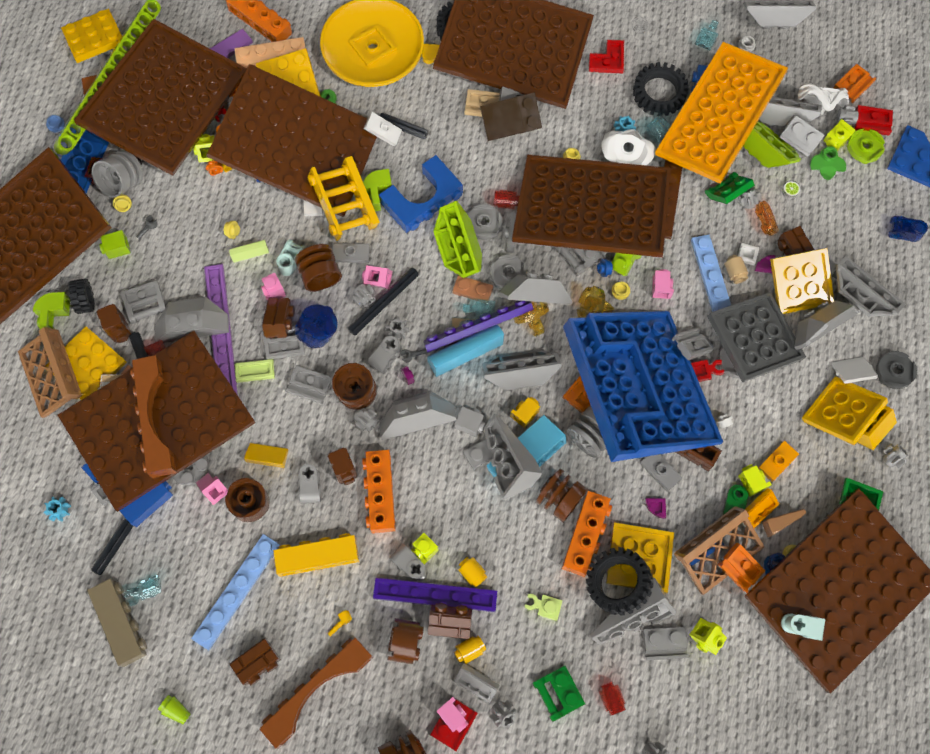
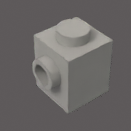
(470, 421)

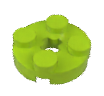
(864, 154)

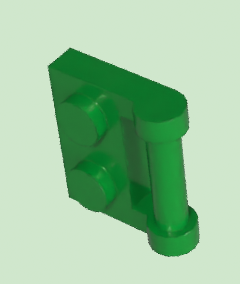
(729, 188)
(565, 690)

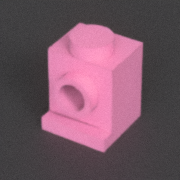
(371, 272)
(662, 284)
(272, 287)
(212, 488)
(453, 715)

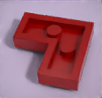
(611, 61)

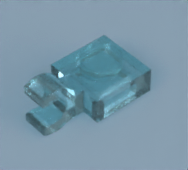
(707, 36)
(482, 307)
(146, 589)

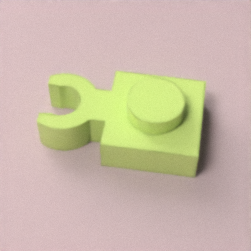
(548, 606)

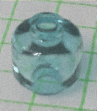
(657, 129)

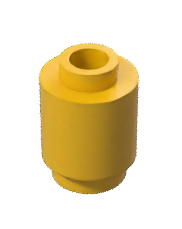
(472, 571)
(469, 649)

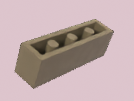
(117, 622)

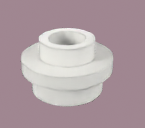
(749, 41)
(724, 421)

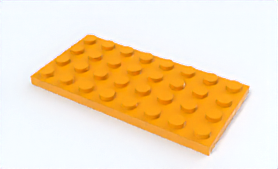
(721, 112)

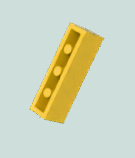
(316, 555)

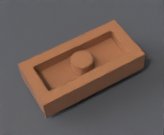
(472, 289)

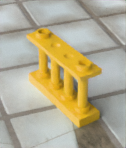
(354, 185)

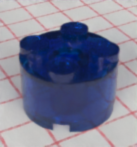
(316, 325)

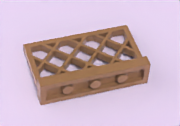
(59, 365)
(708, 538)

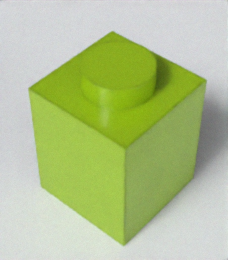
(115, 244)

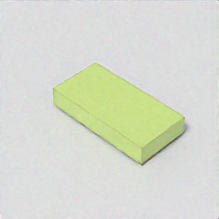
(249, 251)
(254, 370)

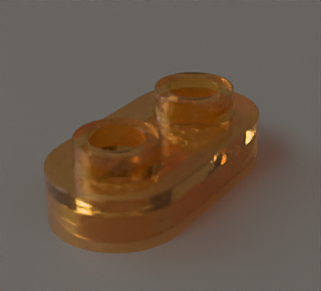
(767, 218)

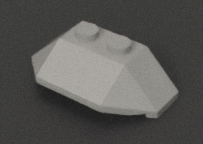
(779, 13)
(781, 110)
(535, 289)
(865, 290)
(188, 316)
(822, 321)
(521, 369)
(416, 414)

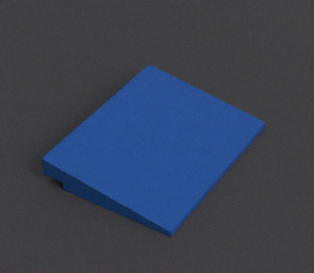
(640, 384)

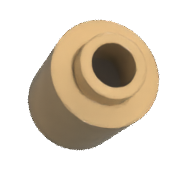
(736, 269)

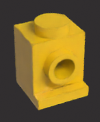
(525, 411)

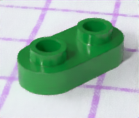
(732, 500)

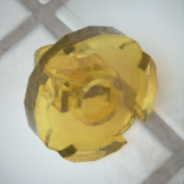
(593, 301)
(533, 318)

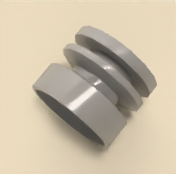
(117, 173)
(587, 434)

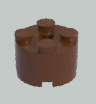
(236, 500)
(404, 641)

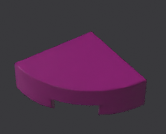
(764, 264)
(408, 375)
(657, 506)

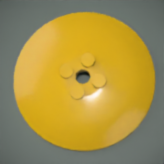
(367, 22)

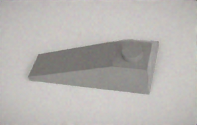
(513, 462)
(655, 610)

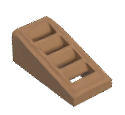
(777, 523)

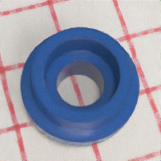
(604, 267)

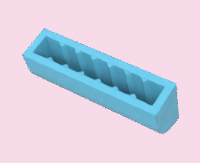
(466, 350)
(541, 440)

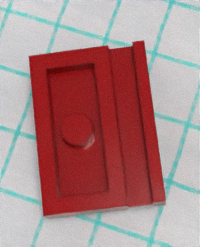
(874, 119)
(444, 733)

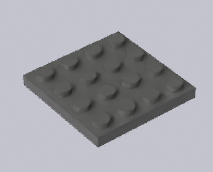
(756, 336)

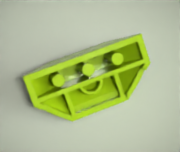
(769, 147)
(457, 240)

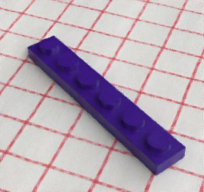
(471, 327)
(434, 593)

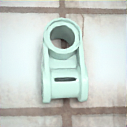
(287, 256)
(806, 626)

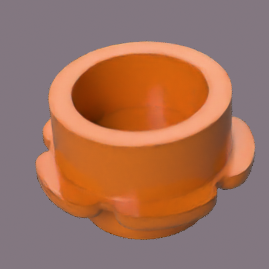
(214, 165)

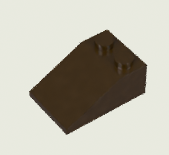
(511, 116)

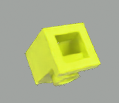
(839, 135)
(753, 480)
(424, 548)

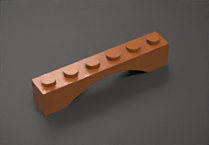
(148, 378)
(283, 723)

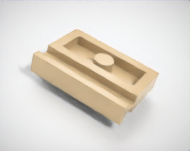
(478, 98)

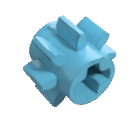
(624, 123)
(61, 512)

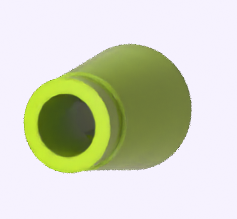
(174, 710)

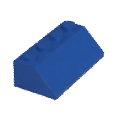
(79, 157)

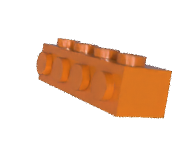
(261, 19)
(380, 491)
(586, 533)

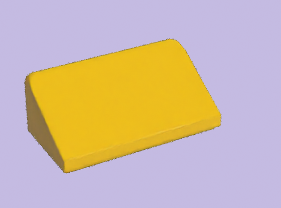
(266, 455)

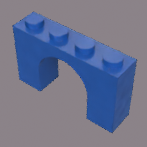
(410, 214)
(143, 506)

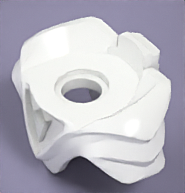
(823, 96)
(614, 151)

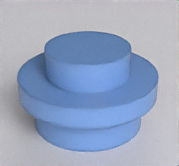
(55, 123)

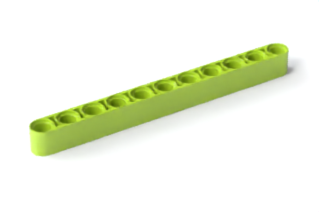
(118, 53)

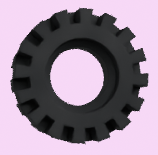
(81, 296)

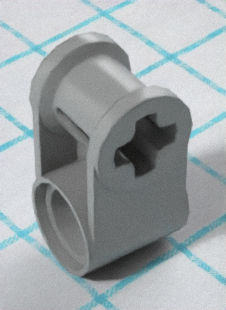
(383, 357)
(309, 488)
(406, 561)

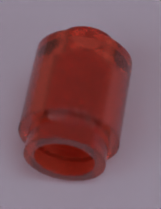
(506, 199)
(612, 698)

